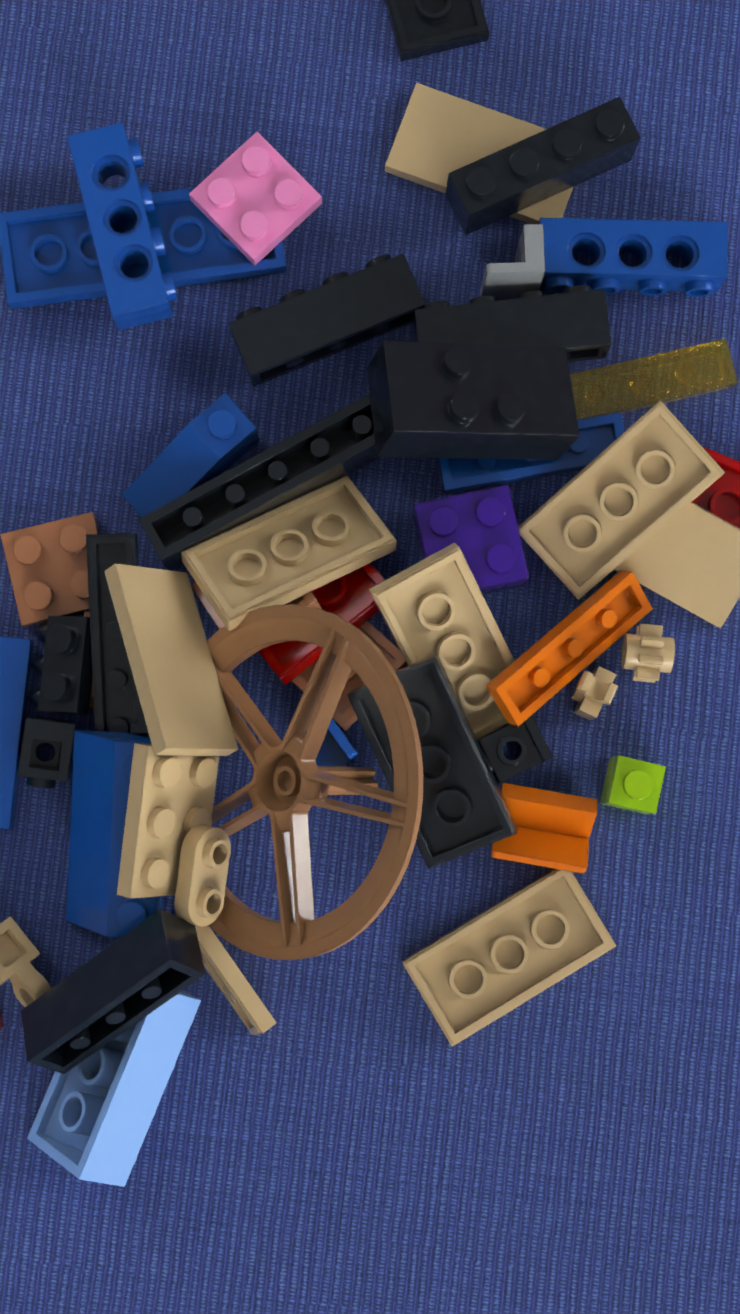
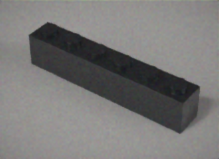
(264, 482)

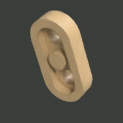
(202, 875)

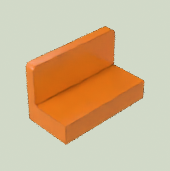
(550, 827)

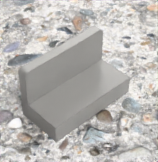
(524, 274)

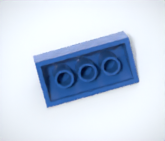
(96, 834)

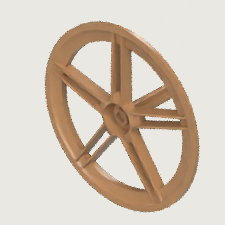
(290, 782)

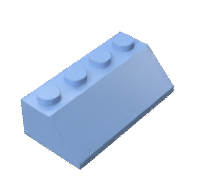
(104, 1105)

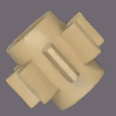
(647, 653)

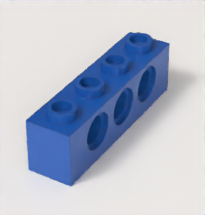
(97, 157)
(698, 242)

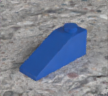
(194, 456)

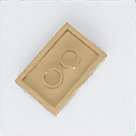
(163, 805)

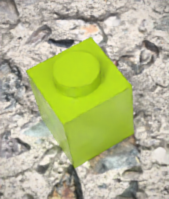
(632, 785)

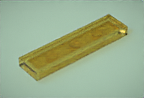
(653, 378)

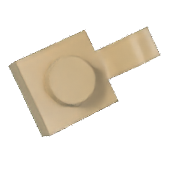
(593, 691)
(15, 963)

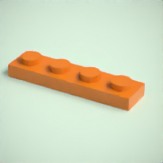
(569, 647)

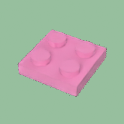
(255, 198)

